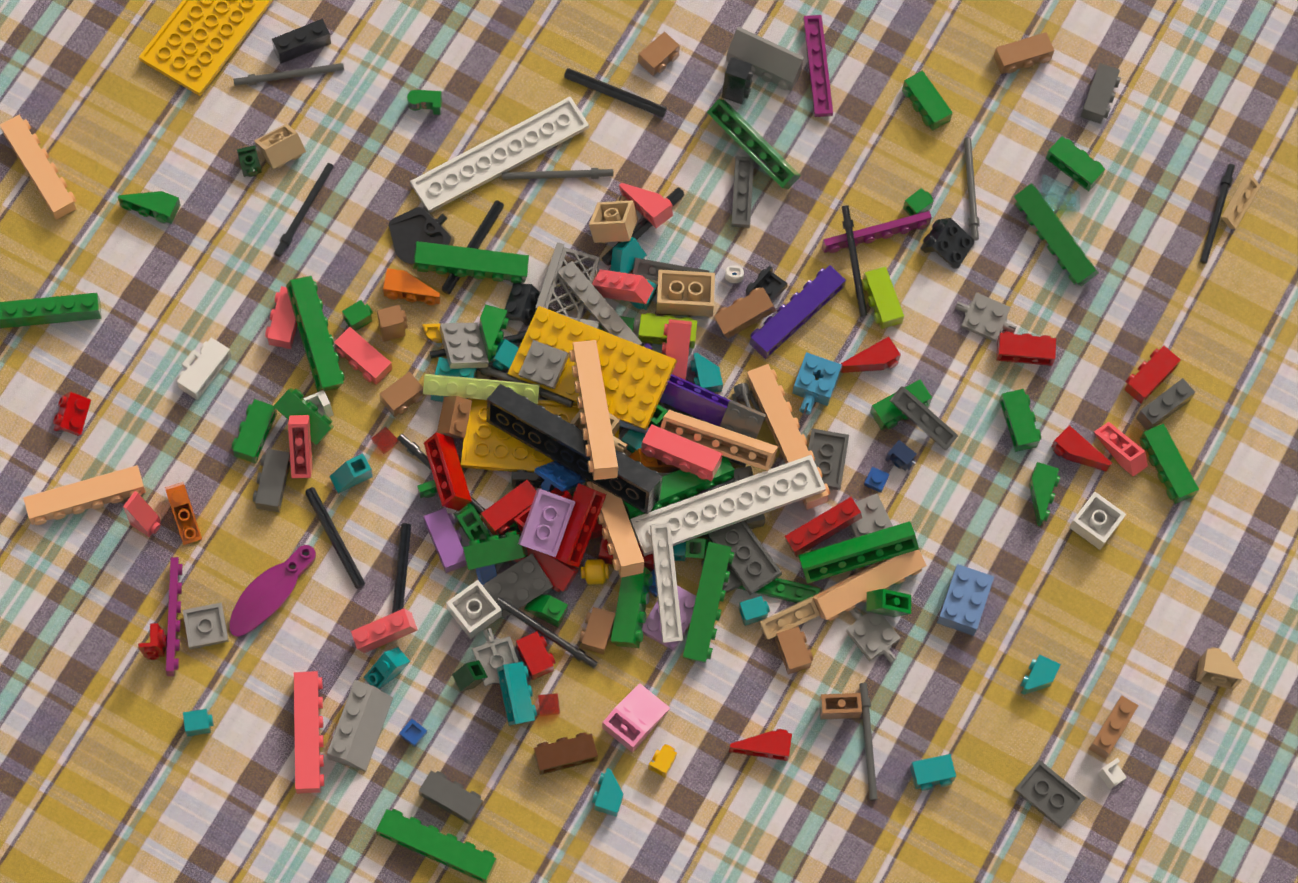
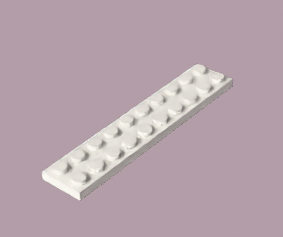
(499, 154)
(732, 502)

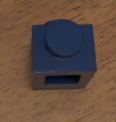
(902, 456)

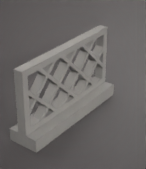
(550, 282)

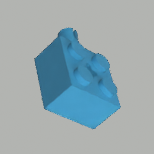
(812, 389)

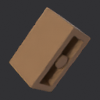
(659, 54)
(392, 322)
(402, 394)
(454, 416)
(598, 630)
(793, 650)
(840, 706)

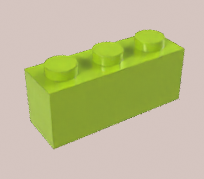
(882, 298)
(652, 329)

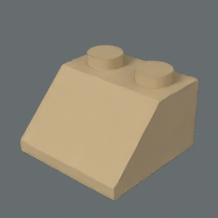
(280, 146)
(1218, 669)

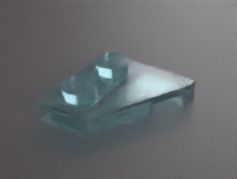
(1059, 195)

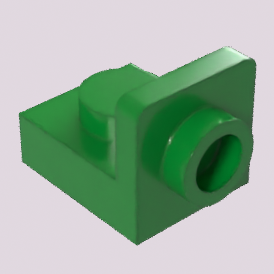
(427, 489)

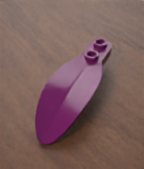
(269, 592)

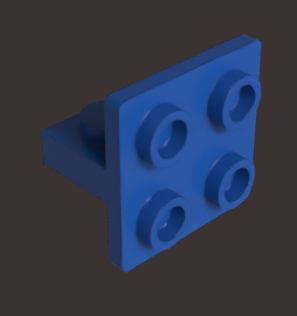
(558, 477)

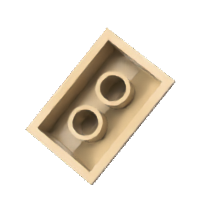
(685, 293)

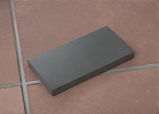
(750, 561)

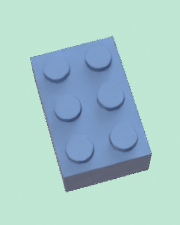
(965, 599)

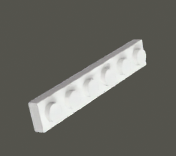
(666, 582)

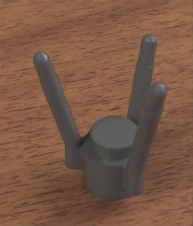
(743, 394)

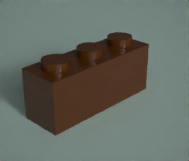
(565, 753)

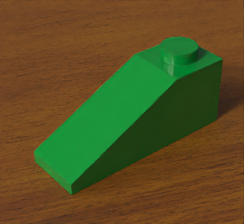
(472, 524)

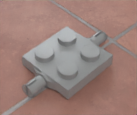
(985, 317)
(873, 635)
(493, 655)

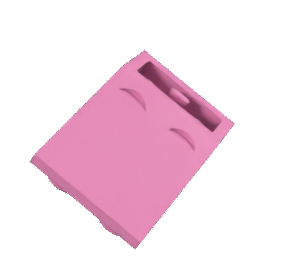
(635, 717)

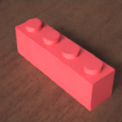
(681, 453)

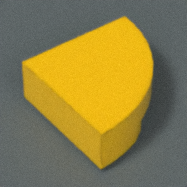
(432, 332)

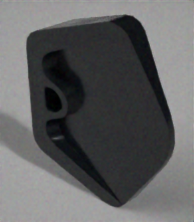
(417, 226)

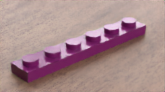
(818, 66)
(875, 232)
(173, 644)

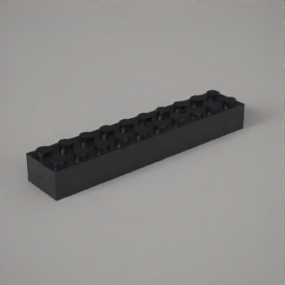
(566, 446)

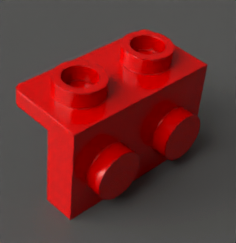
(71, 413)
(157, 643)

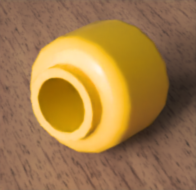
(595, 571)

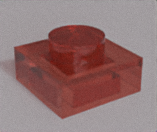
(384, 440)
(549, 704)

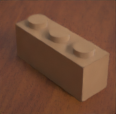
(1024, 53)
(744, 312)
(1113, 727)

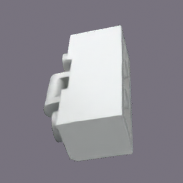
(207, 366)

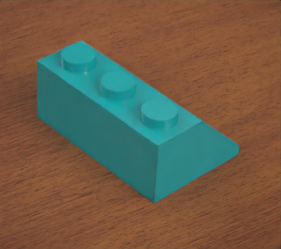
(516, 693)

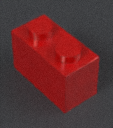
(535, 655)

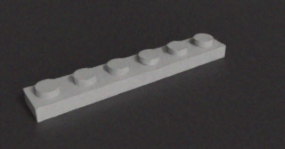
(595, 303)

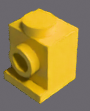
(663, 760)

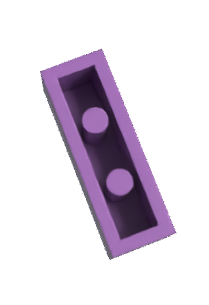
(446, 539)

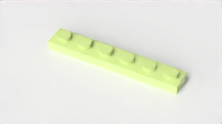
(475, 388)

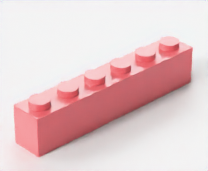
(307, 732)

